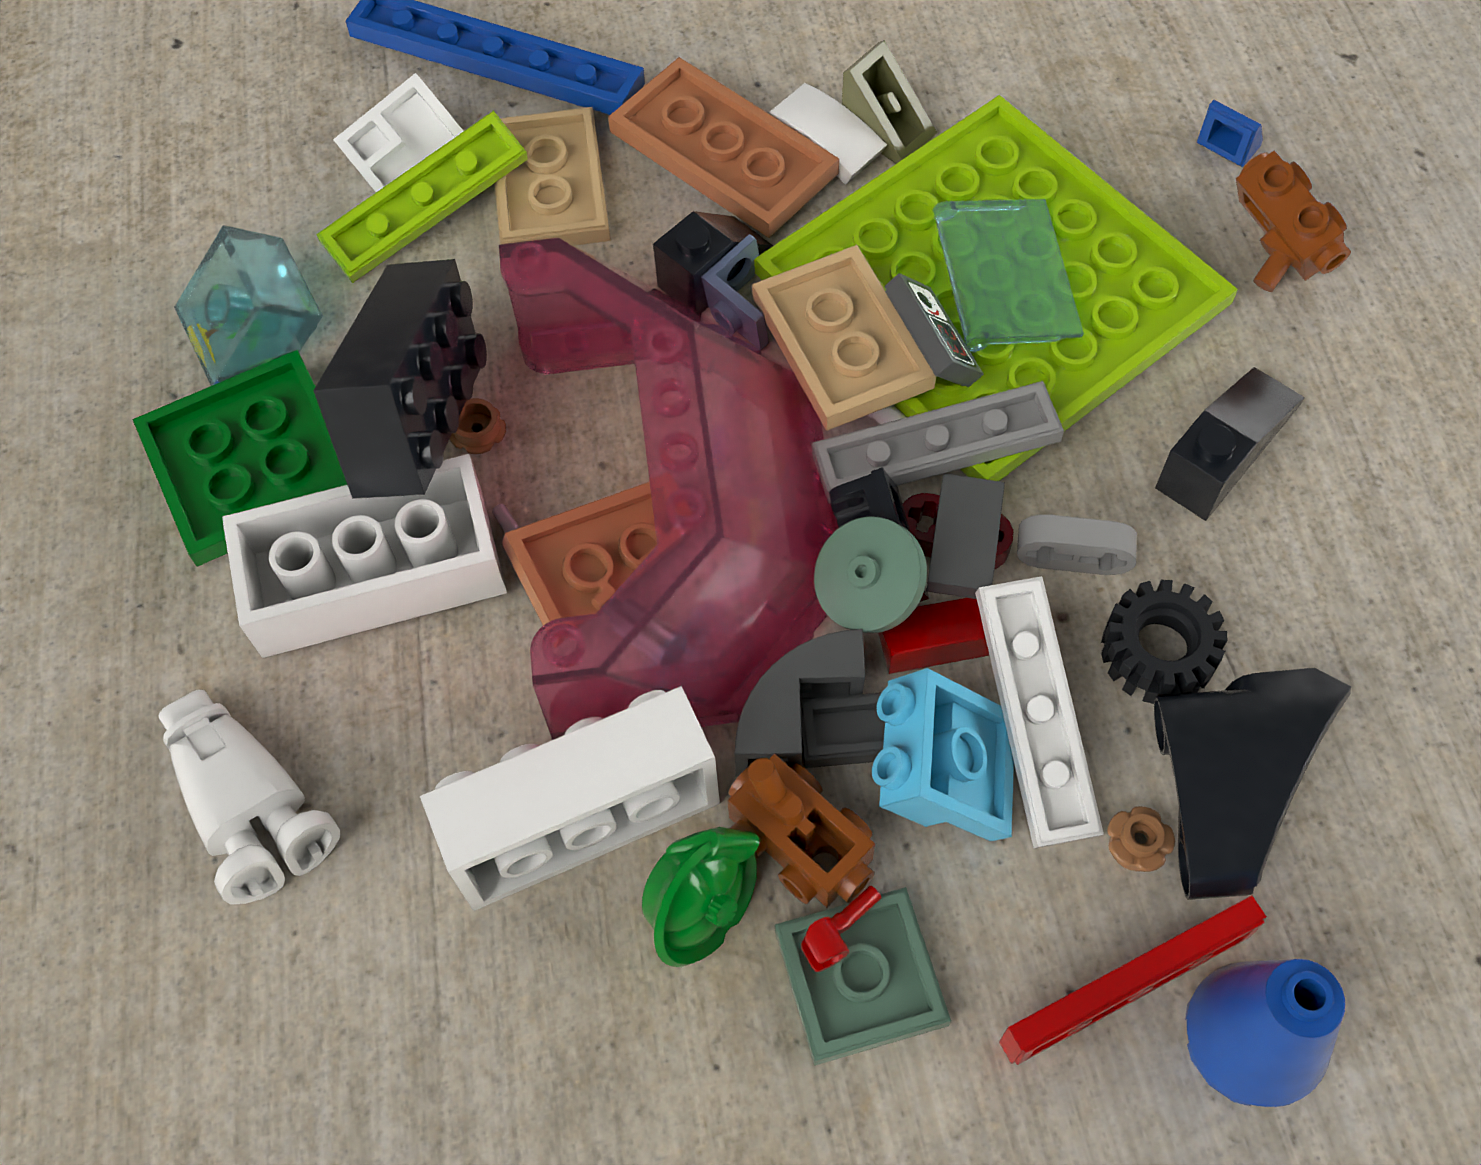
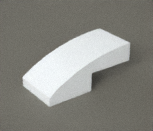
(832, 128)

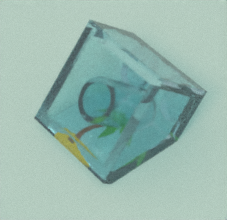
(246, 304)

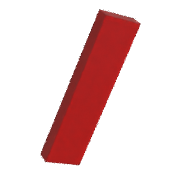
(1132, 981)

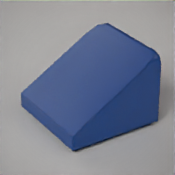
(1230, 133)

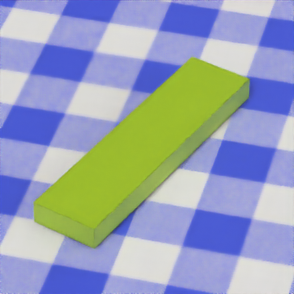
(422, 196)

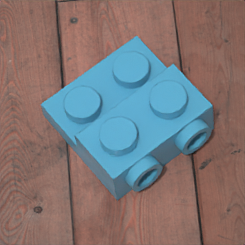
(944, 756)

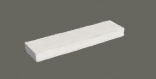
(1038, 712)

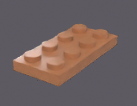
(724, 146)

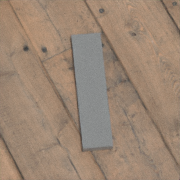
(942, 438)

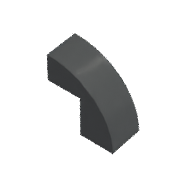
(772, 713)

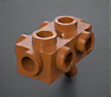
(1295, 224)
(799, 823)

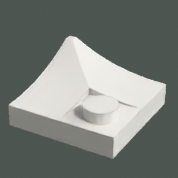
(397, 133)

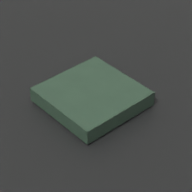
(874, 993)

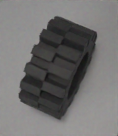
(1177, 612)

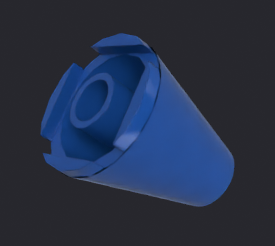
(1265, 1029)

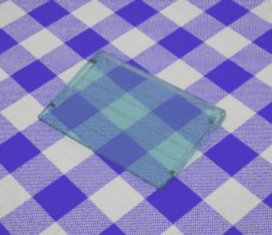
(1006, 272)

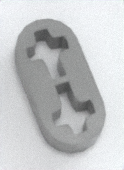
(1077, 544)

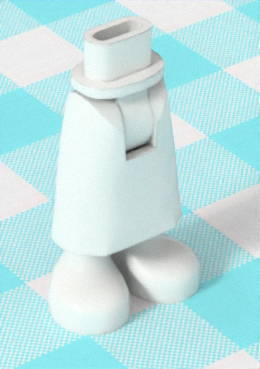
(231, 781)

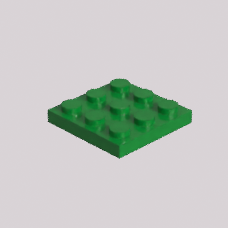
(239, 450)

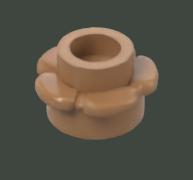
(478, 414)
(1128, 851)

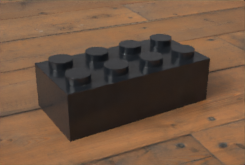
(402, 379)

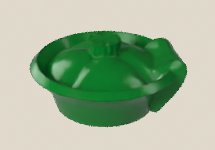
(699, 892)

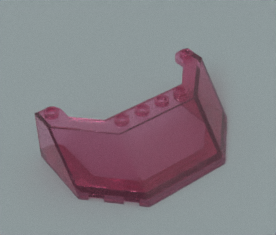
(728, 488)

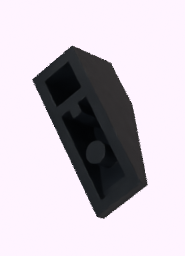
(1226, 442)

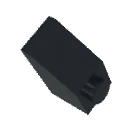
(693, 249)

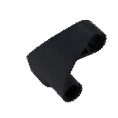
(1238, 769)

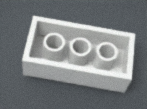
(358, 564)
(573, 797)

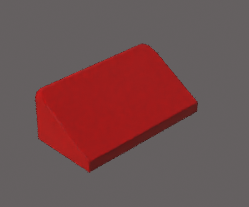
(935, 636)

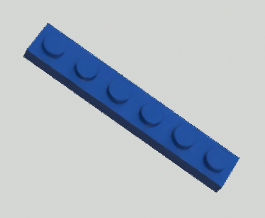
(497, 53)

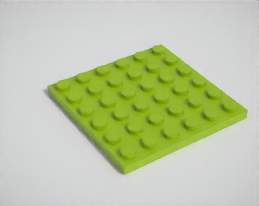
(1127, 274)

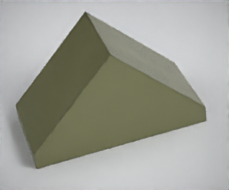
(886, 102)

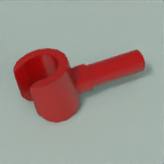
(823, 941)

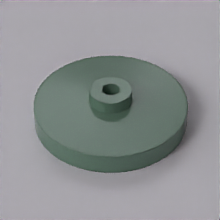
(870, 575)

